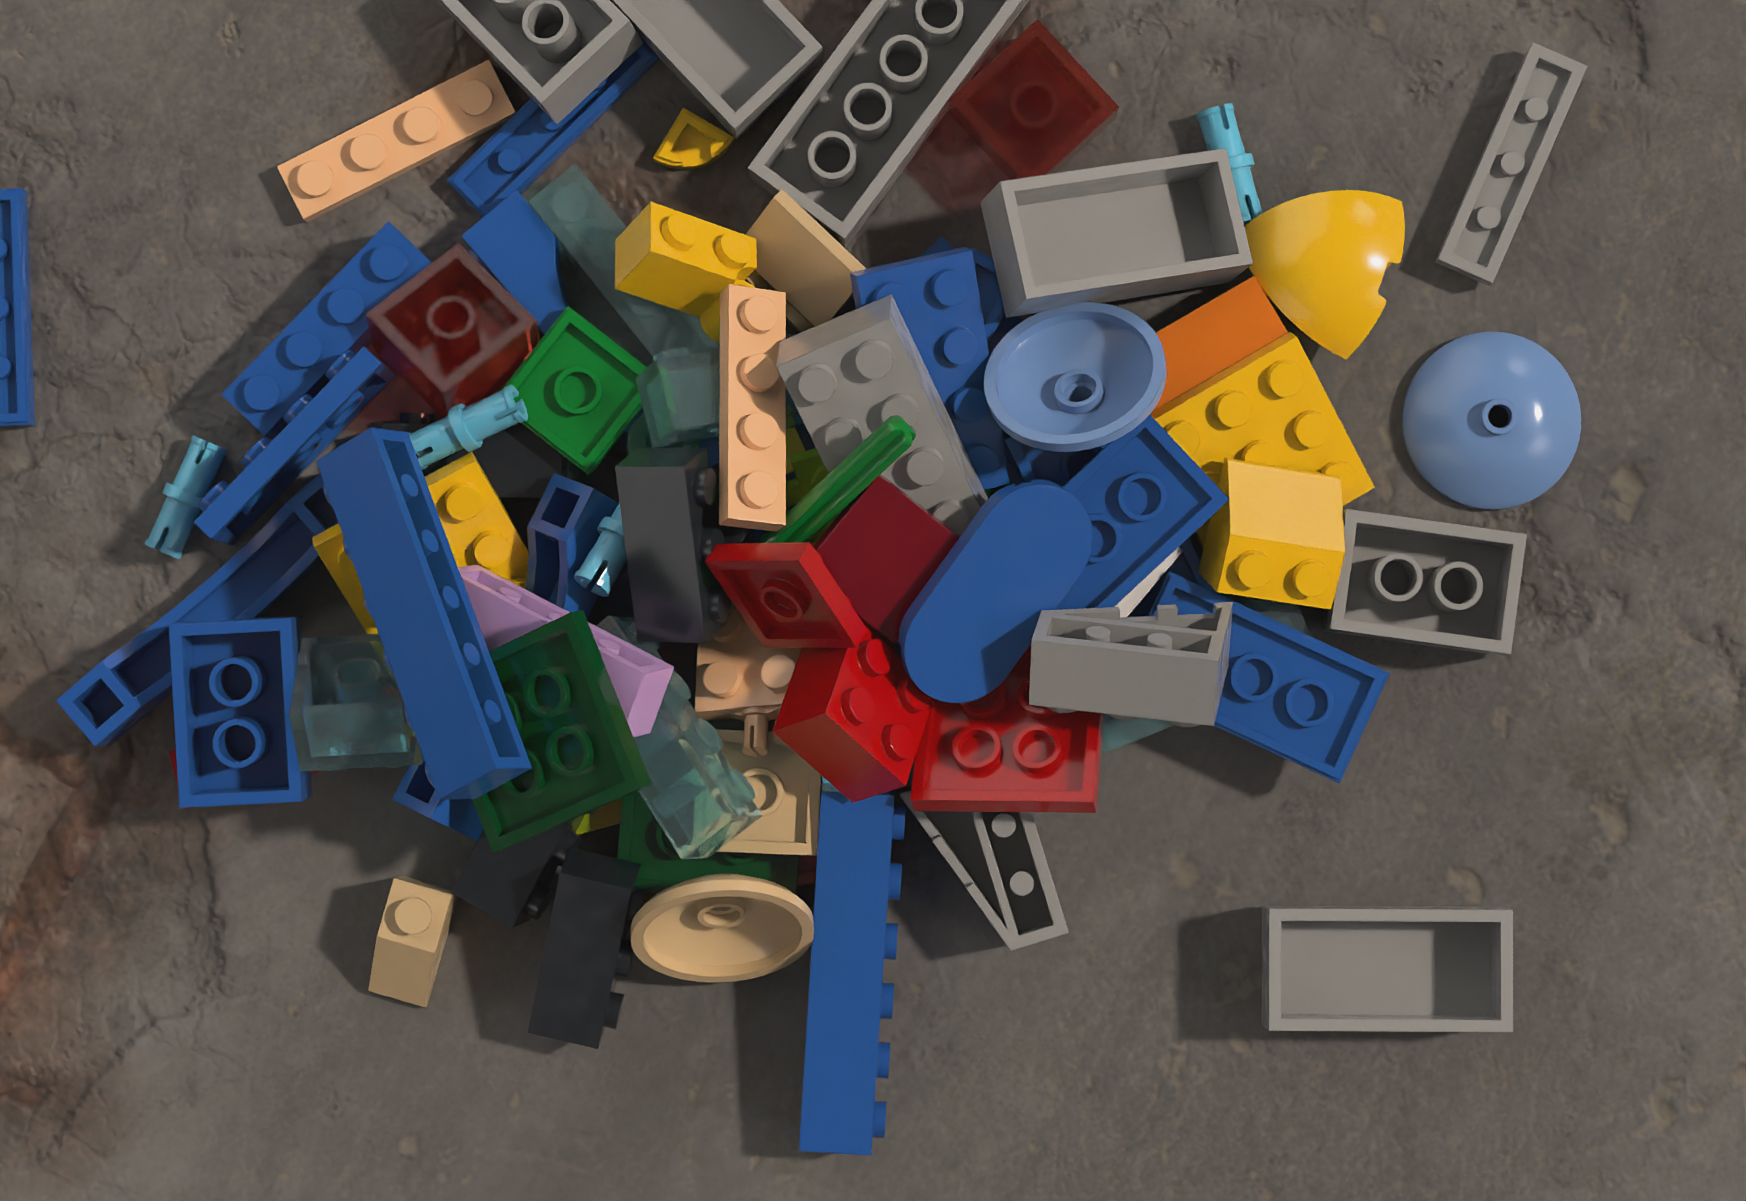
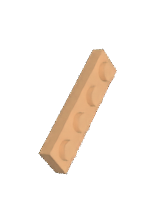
(397, 141)
(752, 409)

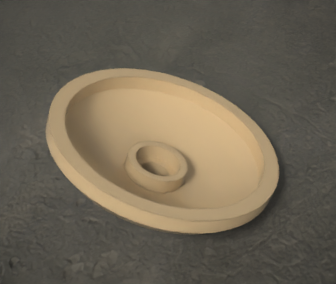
(722, 929)

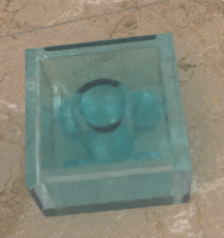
(349, 707)

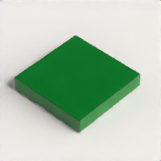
(579, 390)

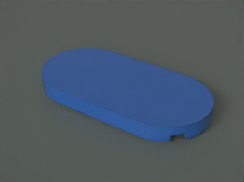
(991, 588)

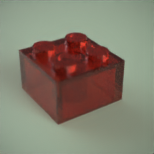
(1032, 106)
(453, 332)

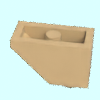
(411, 940)

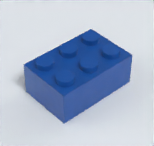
(234, 710)

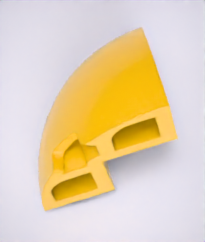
(1326, 261)

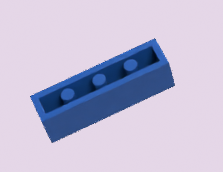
(324, 331)

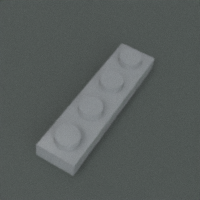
(1511, 164)

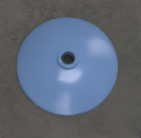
(1075, 377)
(1450, 427)

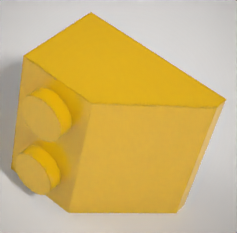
(1276, 535)

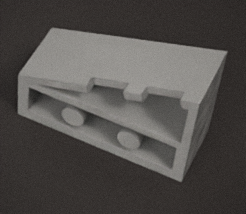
(1132, 665)
(1001, 868)

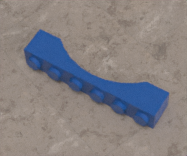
(526, 260)
(558, 544)
(247, 586)

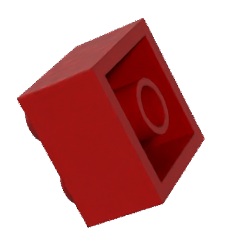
(854, 716)

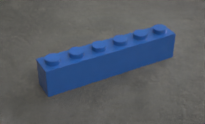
(423, 615)
(847, 973)

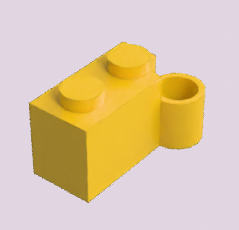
(682, 262)

